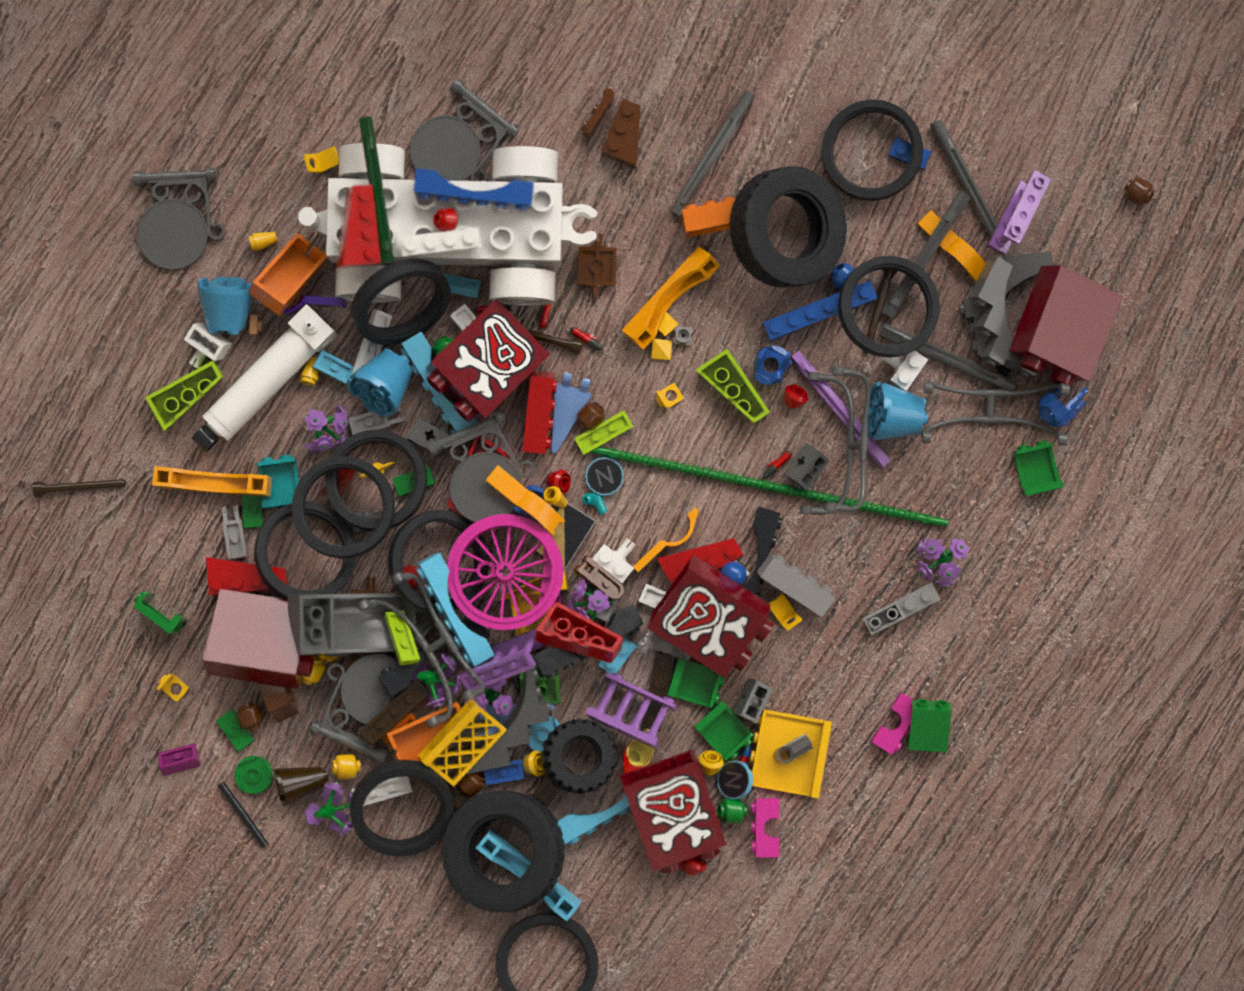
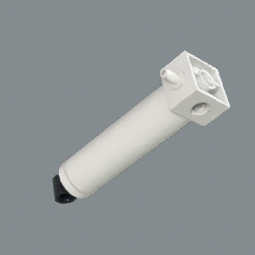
(265, 377)

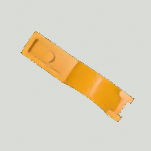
(954, 246)
(524, 499)
(662, 544)

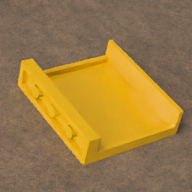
(803, 773)

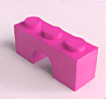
(890, 739)
(764, 810)

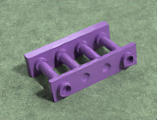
(1019, 212)
(508, 660)
(633, 729)

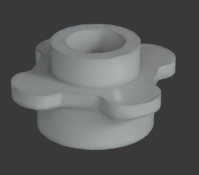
(682, 330)

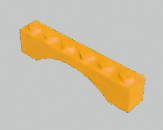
(694, 270)
(212, 482)

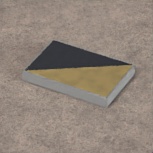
(571, 533)

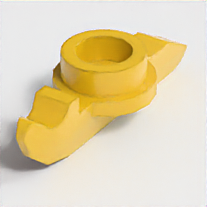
(381, 467)

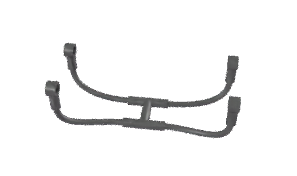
(990, 418)
(851, 444)
(446, 638)

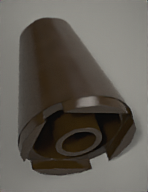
(298, 782)

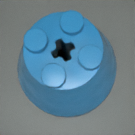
(225, 303)
(381, 382)
(894, 412)

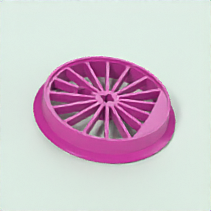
(551, 577)

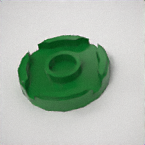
(253, 774)

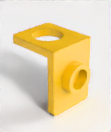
(323, 160)
(661, 398)
(784, 612)
(166, 683)

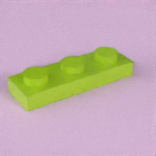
(604, 432)
(402, 639)

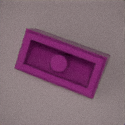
(178, 759)

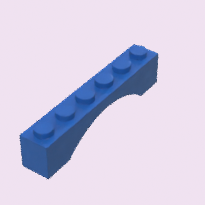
(514, 194)
(815, 312)

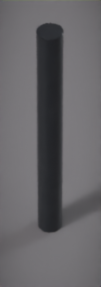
(243, 815)

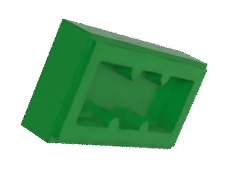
(405, 483)
(252, 511)
(230, 725)

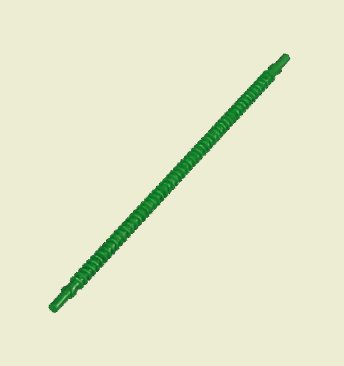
(823, 497)

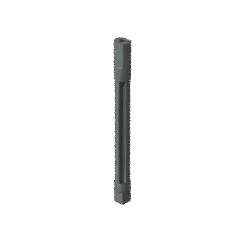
(712, 153)
(964, 176)
(927, 252)
(951, 359)

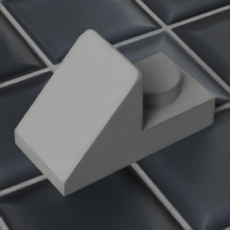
(666, 647)

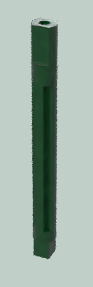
(375, 180)

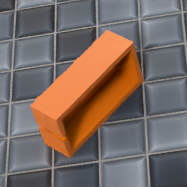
(707, 218)
(287, 274)
(415, 736)

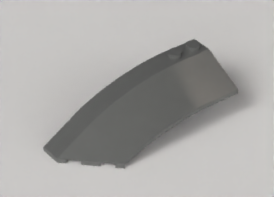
(337, 625)

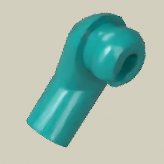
(595, 500)

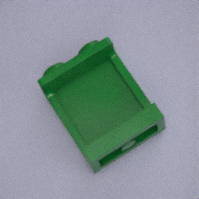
(1037, 468)
(171, 626)
(695, 683)
(929, 725)
(724, 731)

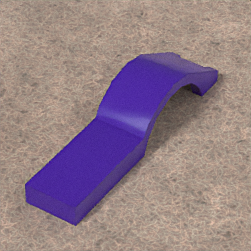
(317, 301)

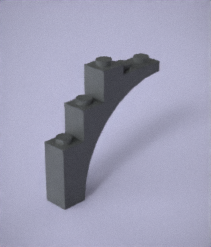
(1024, 267)
(992, 322)
(529, 710)

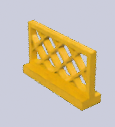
(451, 731)

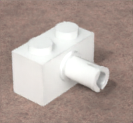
(207, 344)
(905, 369)
(615, 561)

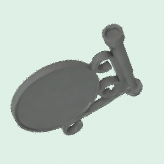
(452, 144)
(173, 230)
(468, 488)
(363, 700)

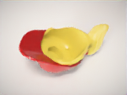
(636, 755)

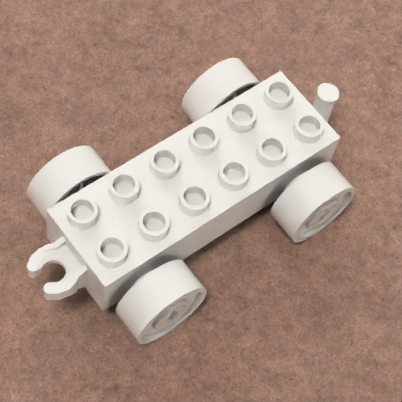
(506, 235)

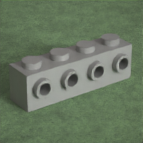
(796, 585)

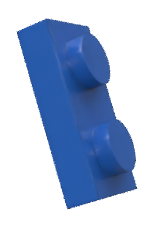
(902, 151)
(507, 773)

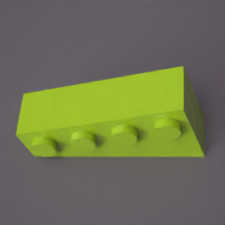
(731, 381)
(179, 396)

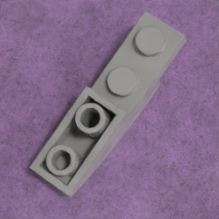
(901, 608)

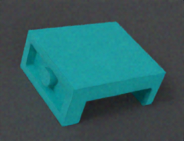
(284, 481)

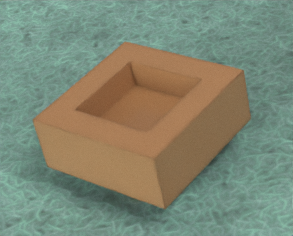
(255, 325)

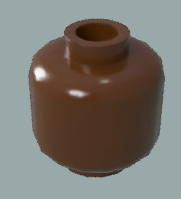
(1139, 191)
(591, 415)
(249, 716)
(471, 784)

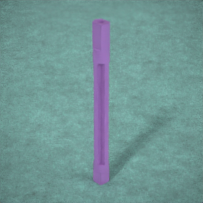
(839, 408)

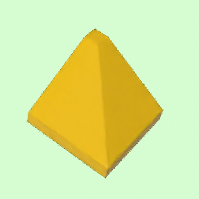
(667, 325)
(661, 349)

